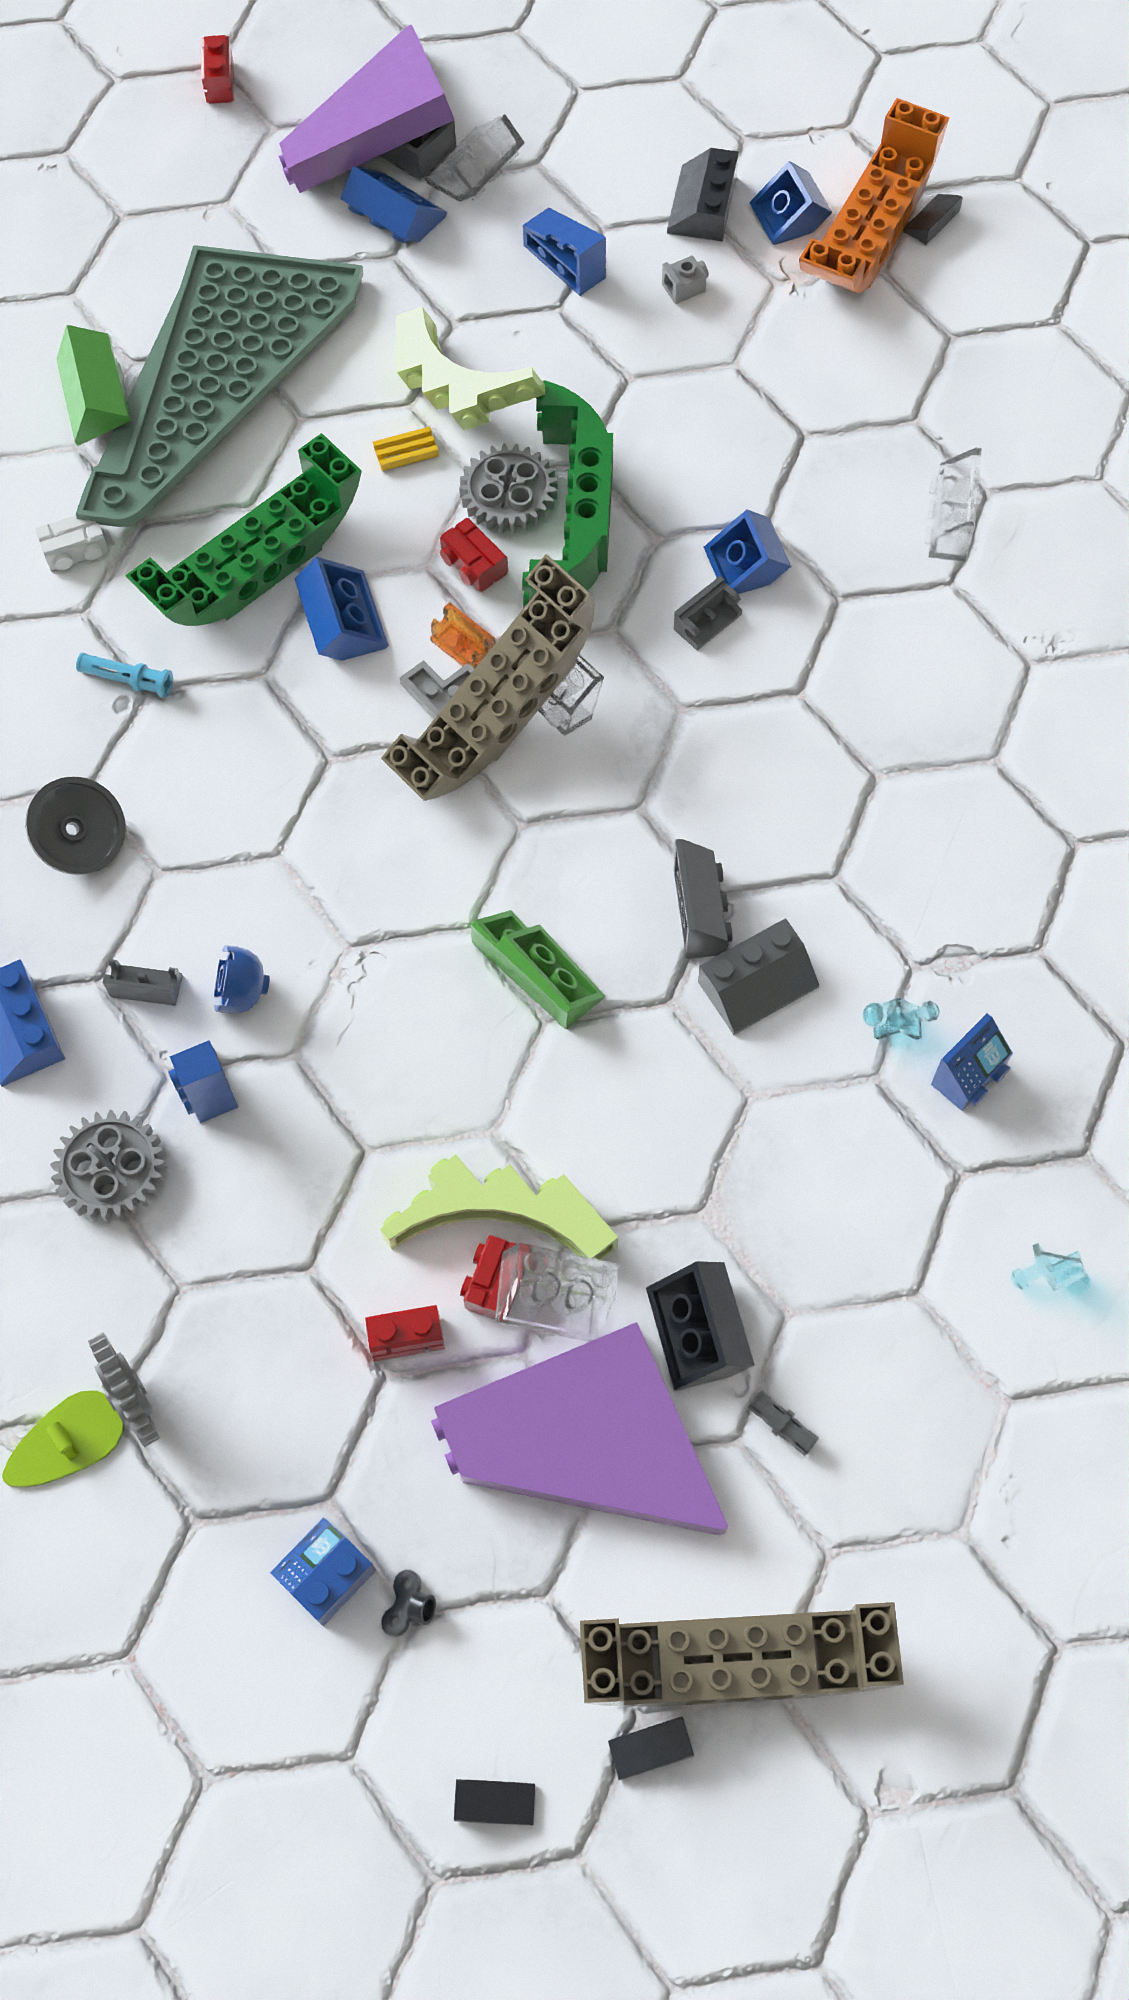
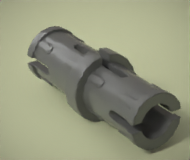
(783, 1422)

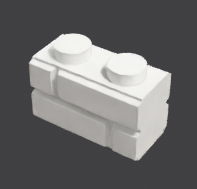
(71, 542)

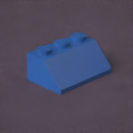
(390, 204)
(340, 610)
(25, 1029)

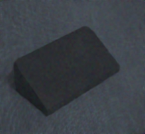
(934, 217)

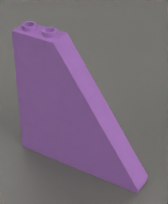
(370, 114)
(584, 1434)

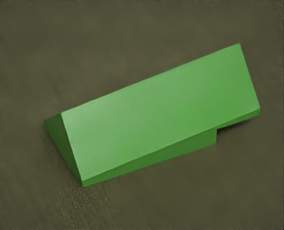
(91, 383)
(536, 966)

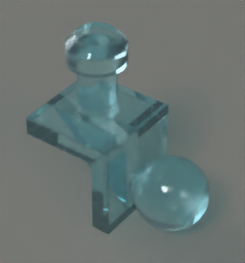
(899, 1017)
(1057, 1270)

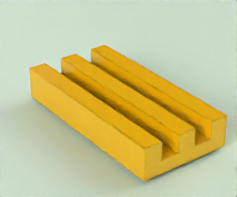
(403, 445)

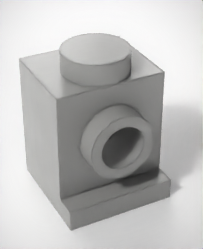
(684, 278)

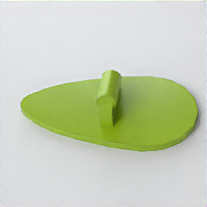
(65, 1441)

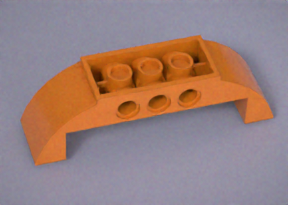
(880, 201)

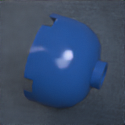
(239, 980)

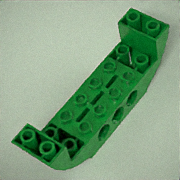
(574, 422)
(259, 546)

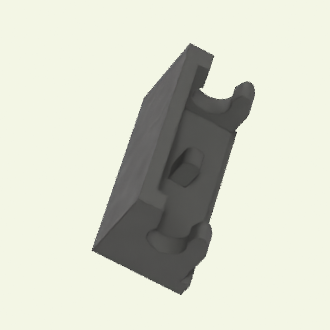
(707, 613)
(143, 983)

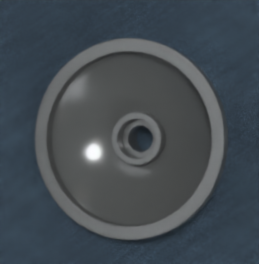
(90, 810)

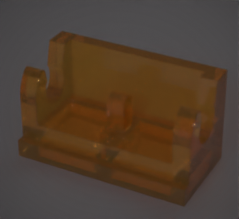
(461, 637)

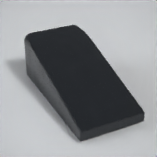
(651, 1748)
(494, 1802)

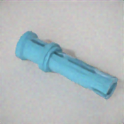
(139, 676)

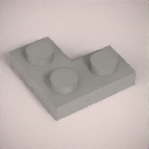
(430, 688)

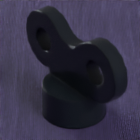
(409, 1605)

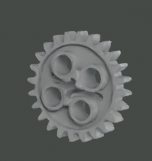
(488, 478)
(84, 1187)
(123, 1389)

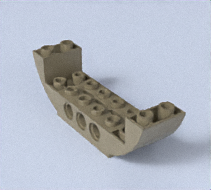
(502, 689)
(740, 1657)

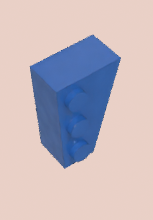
(567, 249)
(202, 1082)

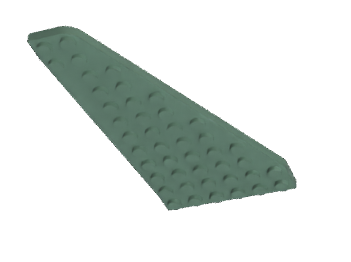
(219, 352)

